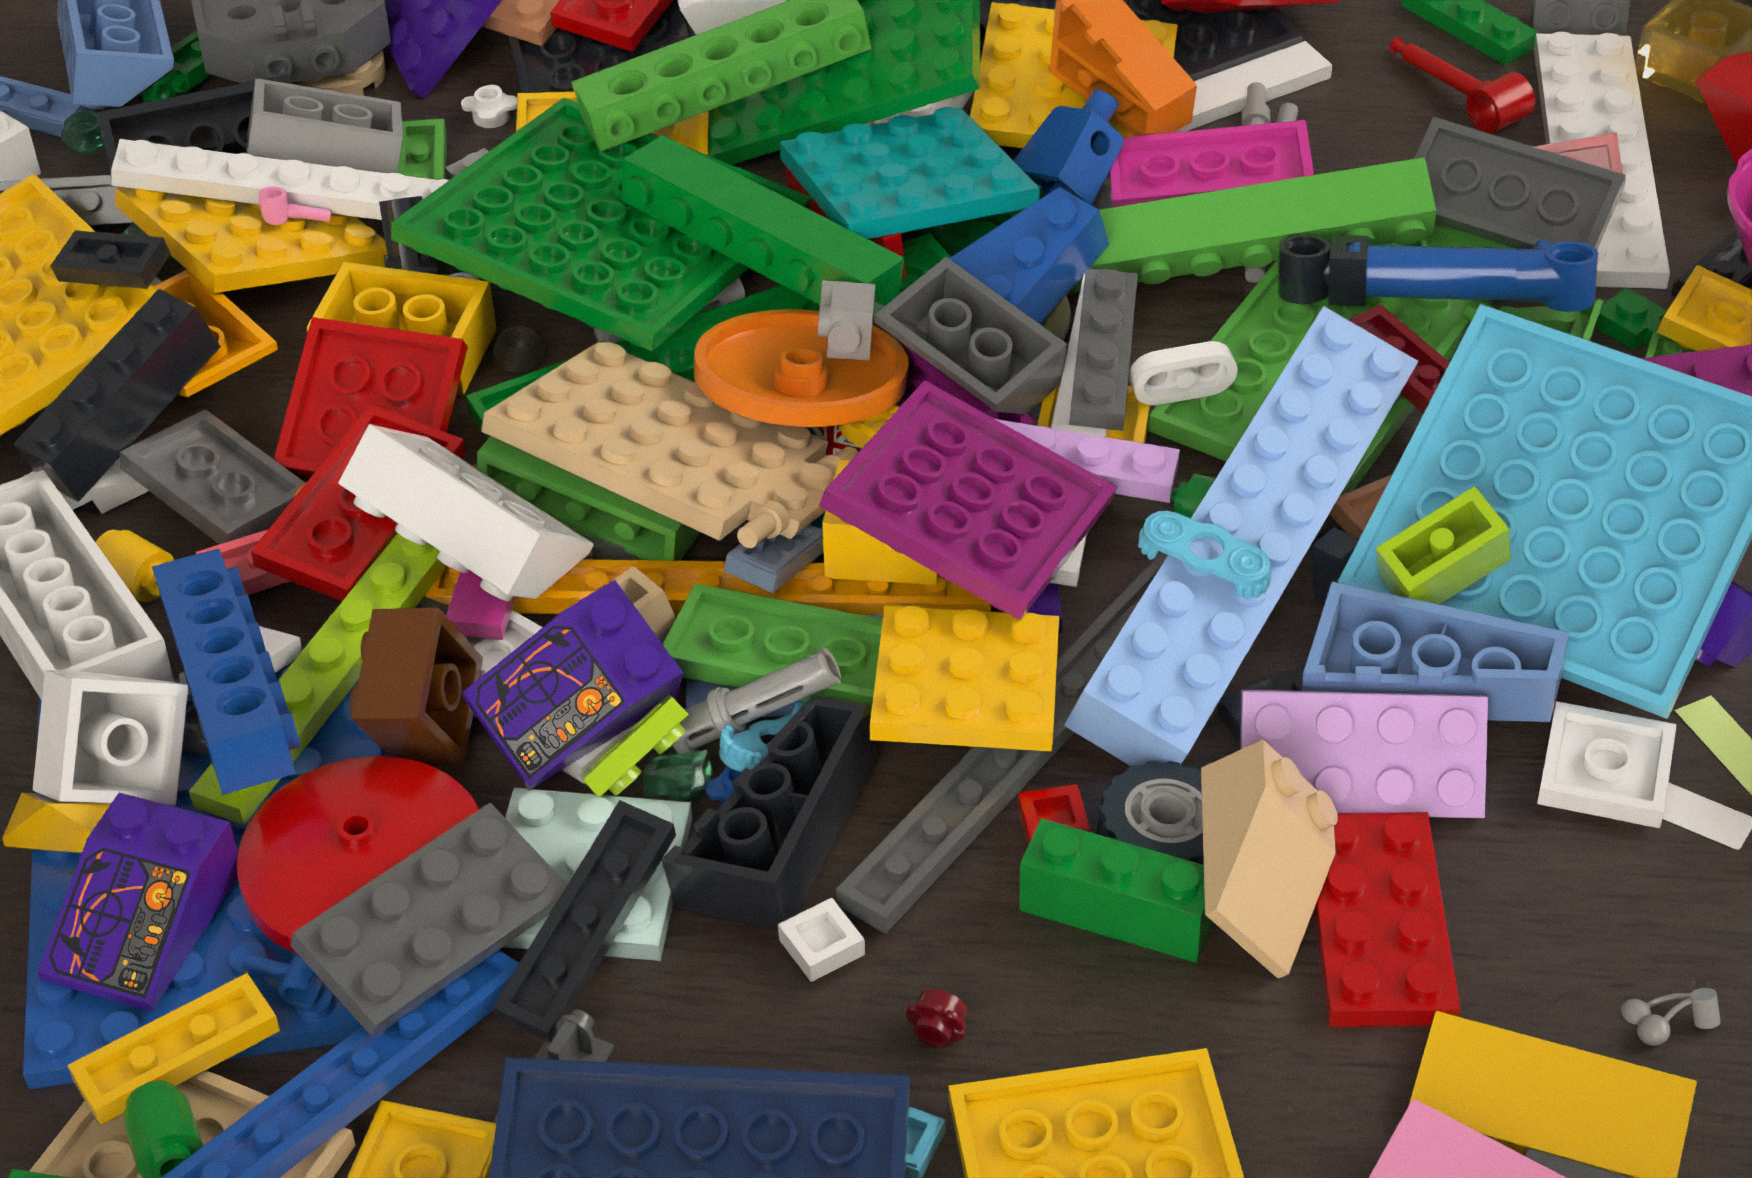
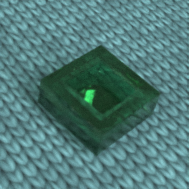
(677, 775)

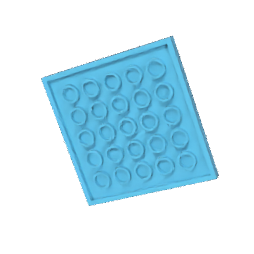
(1614, 490)

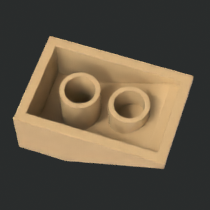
(1264, 851)

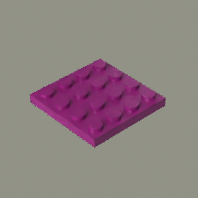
(969, 499)

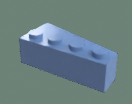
(1421, 647)

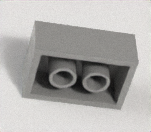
(324, 127)

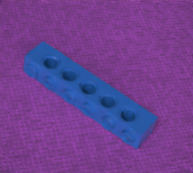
(227, 671)

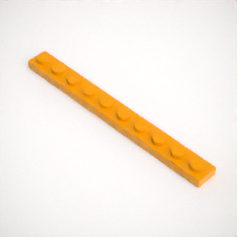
(678, 578)

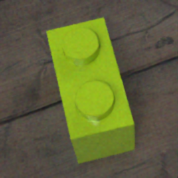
(1445, 550)

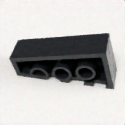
(777, 826)

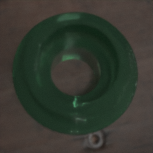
(82, 132)

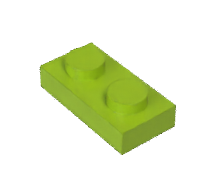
(617, 765)

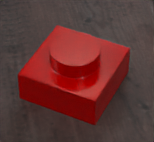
(1053, 804)

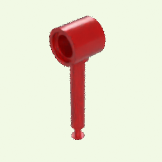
(1488, 103)

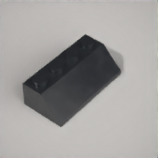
(202, 119)

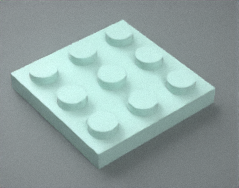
(563, 830)

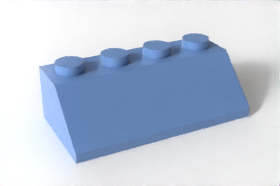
(112, 49)

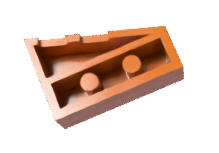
(1113, 51)

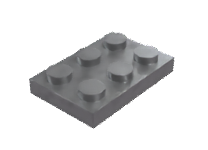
(212, 477)

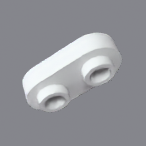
(1182, 373)

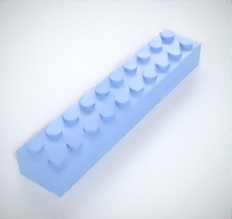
(1271, 493)

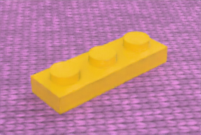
(175, 1046)

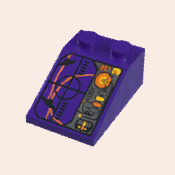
(574, 685)
(139, 900)

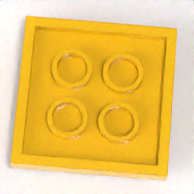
(965, 678)

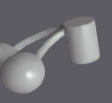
(1655, 1029)

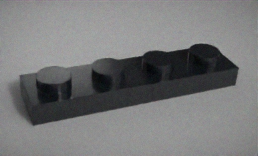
(584, 921)

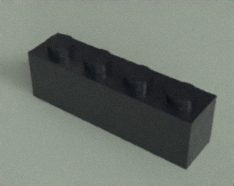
(118, 394)

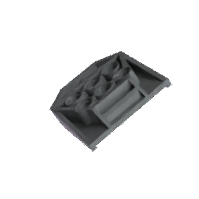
(288, 37)

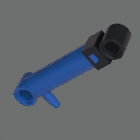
(1351, 269)

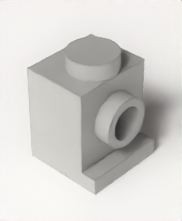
(847, 318)

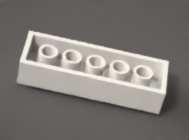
(62, 595)

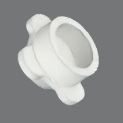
(489, 106)

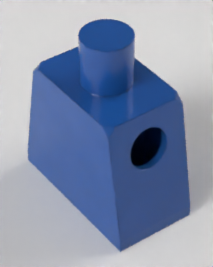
(1074, 148)

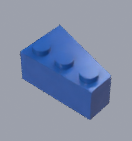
(1038, 252)

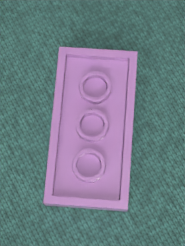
(1378, 747)

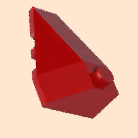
(1728, 95)

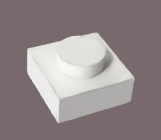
(821, 939)

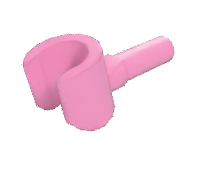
(276, 209)

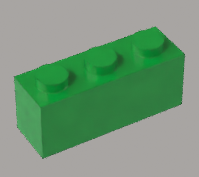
(1115, 890)

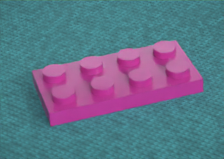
(1208, 161)

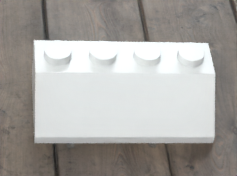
(461, 513)

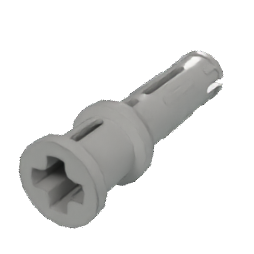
(755, 699)

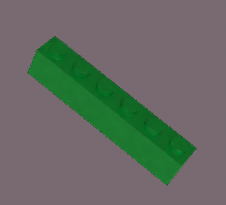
(754, 223)

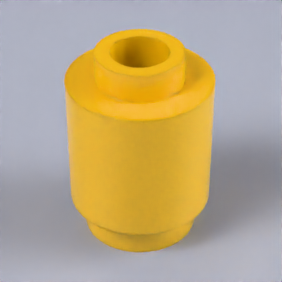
(133, 561)

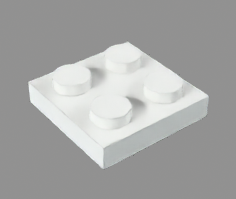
(1607, 764)

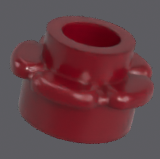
(938, 1017)

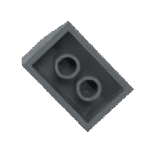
(976, 338)

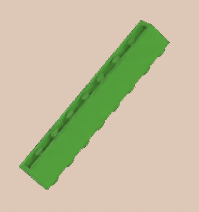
(1247, 223)

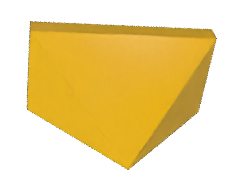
(52, 824)

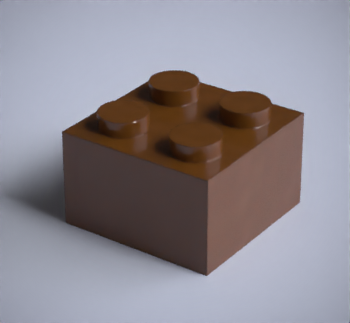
(414, 685)

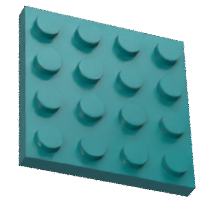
(908, 173)

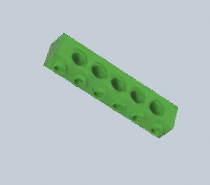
(718, 67)

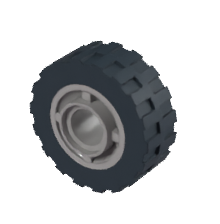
(1156, 809)

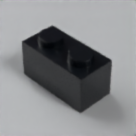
(1329, 560)

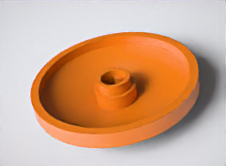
(780, 373)

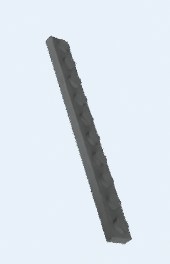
(976, 787)

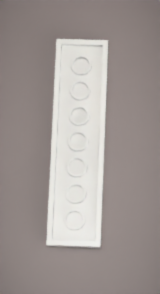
(1592, 91)

